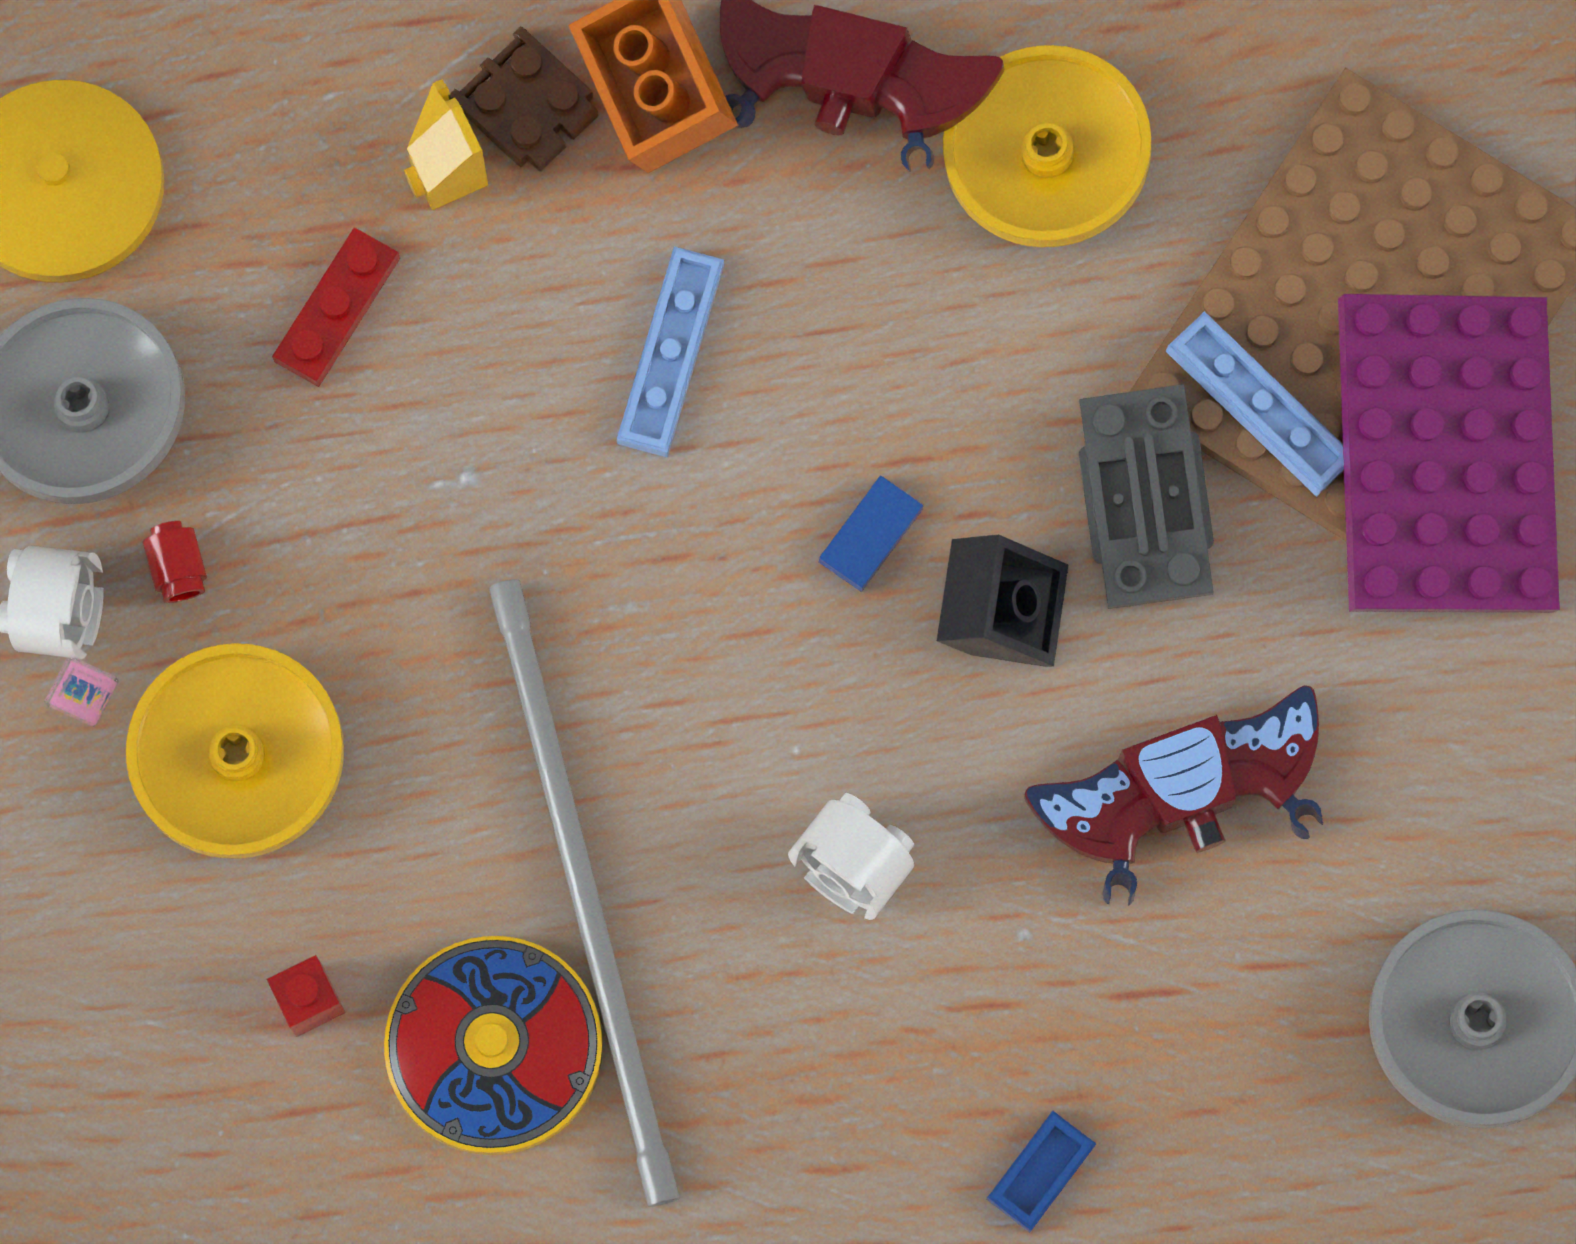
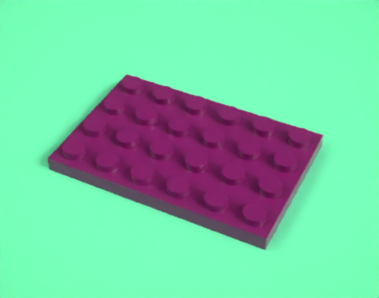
(1448, 454)

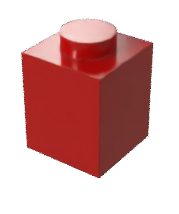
(306, 996)

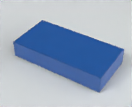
(870, 533)
(1041, 1171)

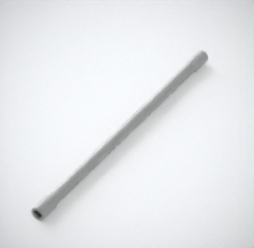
(652, 1156)

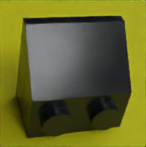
(1002, 601)

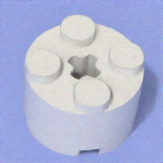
(52, 601)
(853, 856)

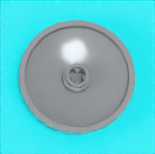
(86, 400)
(1476, 1018)

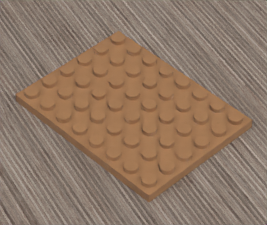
(1360, 207)

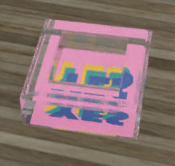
(81, 691)

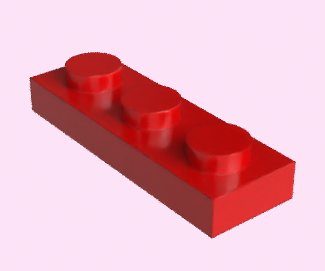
(336, 307)

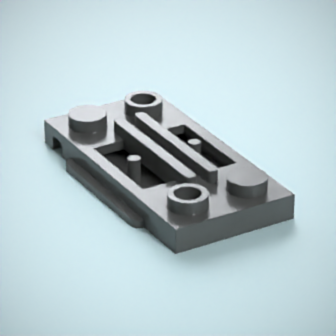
(1146, 496)

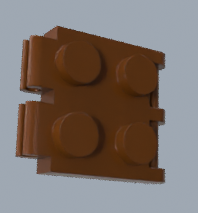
(527, 102)

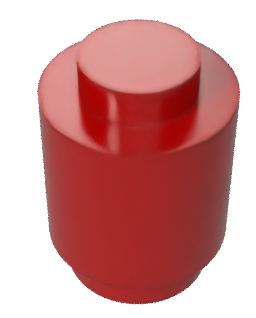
(175, 561)

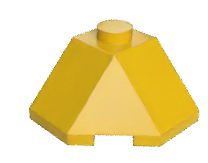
(444, 151)

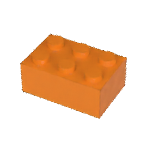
(653, 79)

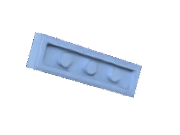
(670, 352)
(1259, 403)

